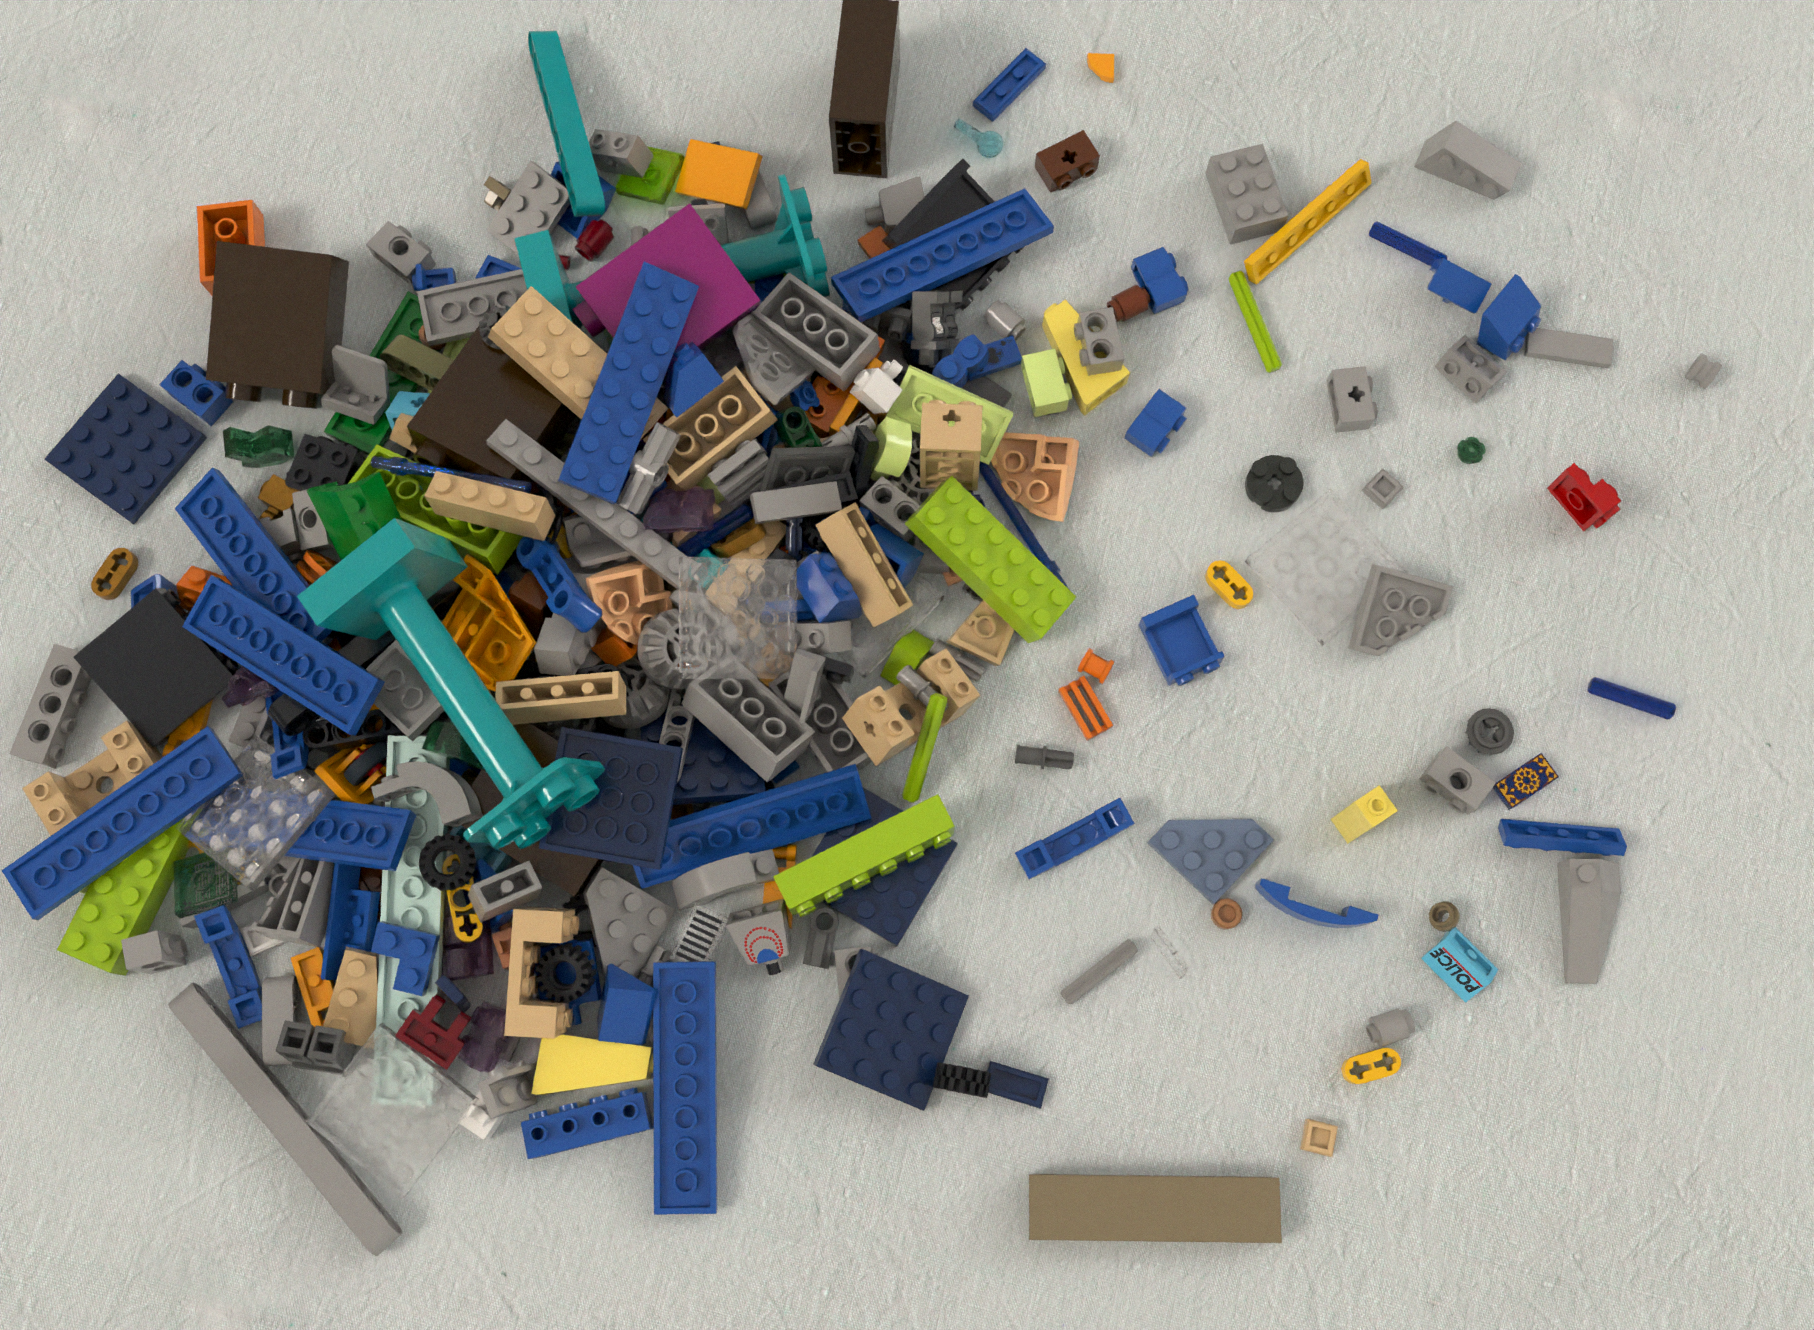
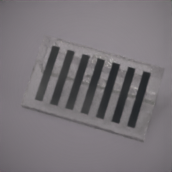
(700, 935)

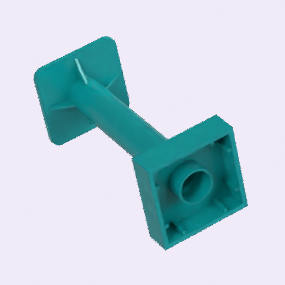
(785, 250)
(386, 589)

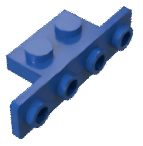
(350, 918)

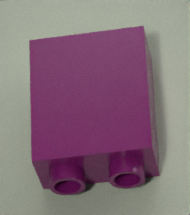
(683, 249)

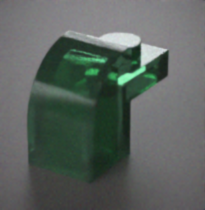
(259, 449)
(448, 742)

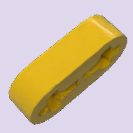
(1234, 579)
(1373, 1073)

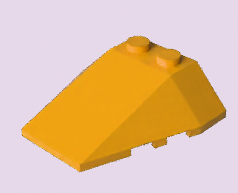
(487, 626)

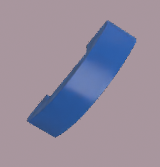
(290, 751)
(1075, 839)
(1278, 896)
(234, 964)

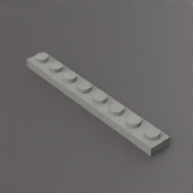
(606, 517)

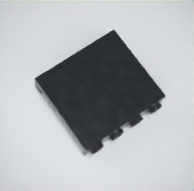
(947, 201)
(156, 666)

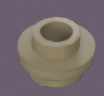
(1437, 912)

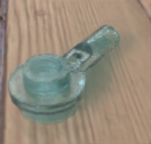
(988, 142)

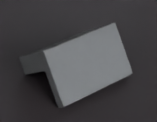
(804, 682)

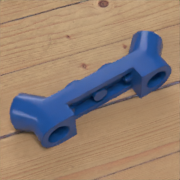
(558, 582)

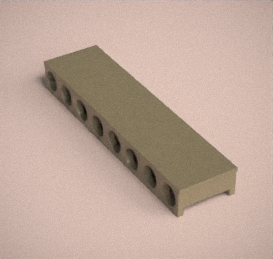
(1154, 1208)

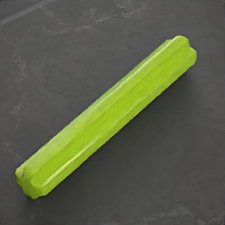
(1255, 321)
(924, 747)

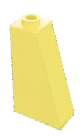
(1087, 390)
(1364, 814)
(586, 1063)

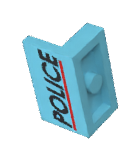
(1460, 965)

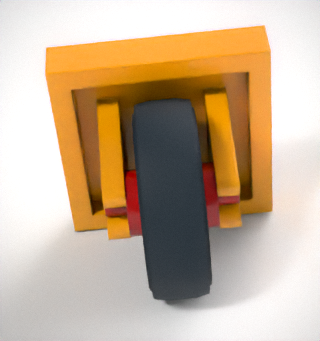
(355, 771)

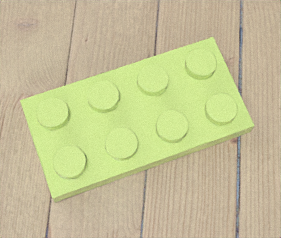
(923, 387)

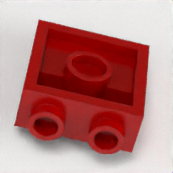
(1584, 501)

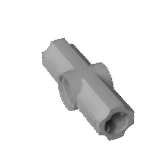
(648, 468)

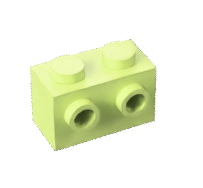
(1045, 382)

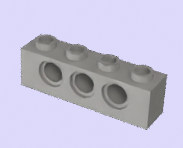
(40, 712)

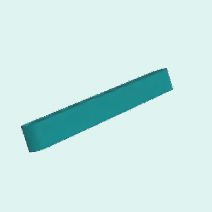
(566, 124)

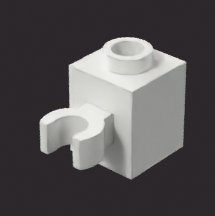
(876, 387)
(479, 1121)

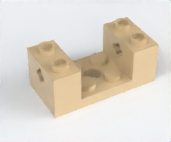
(948, 449)
(876, 714)
(63, 799)
(524, 1014)

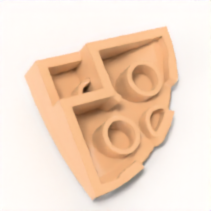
(1037, 471)
(628, 598)

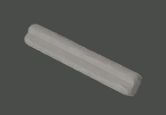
(1099, 971)

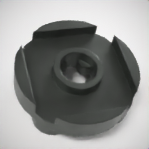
(1283, 470)

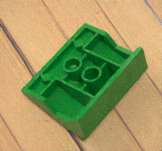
(353, 510)

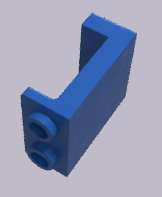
(1180, 641)

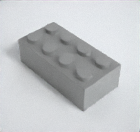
(818, 331)
(749, 722)
(833, 740)

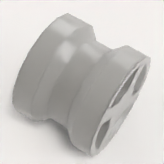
(1703, 371)

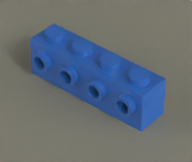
(587, 1124)

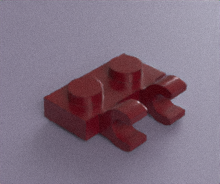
(430, 1037)

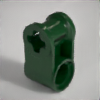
(802, 432)

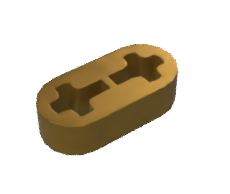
(739, 539)
(114, 573)

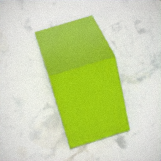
(909, 650)

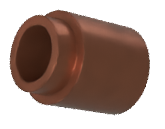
(1129, 303)

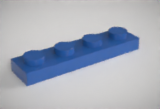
(1562, 837)

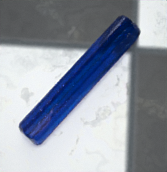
(1405, 243)
(720, 529)
(1631, 698)

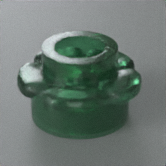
(1467, 456)

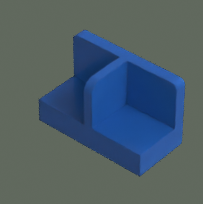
(1457, 285)

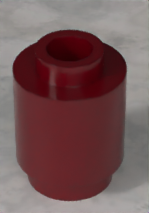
(594, 239)

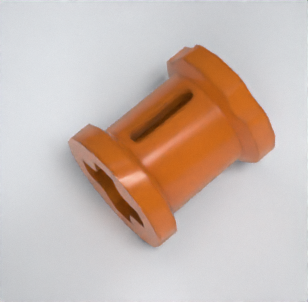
(1095, 666)

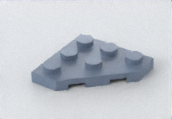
(1210, 851)

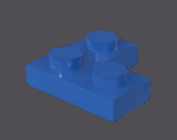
(416, 955)

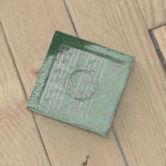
(201, 885)

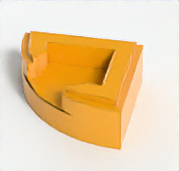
(1102, 65)

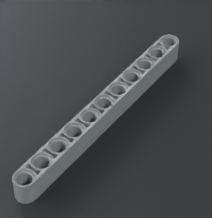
(285, 1119)

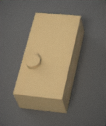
(715, 428)

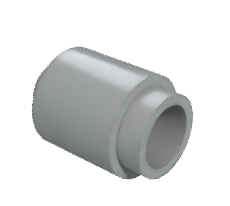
(1004, 320)
(1390, 1027)

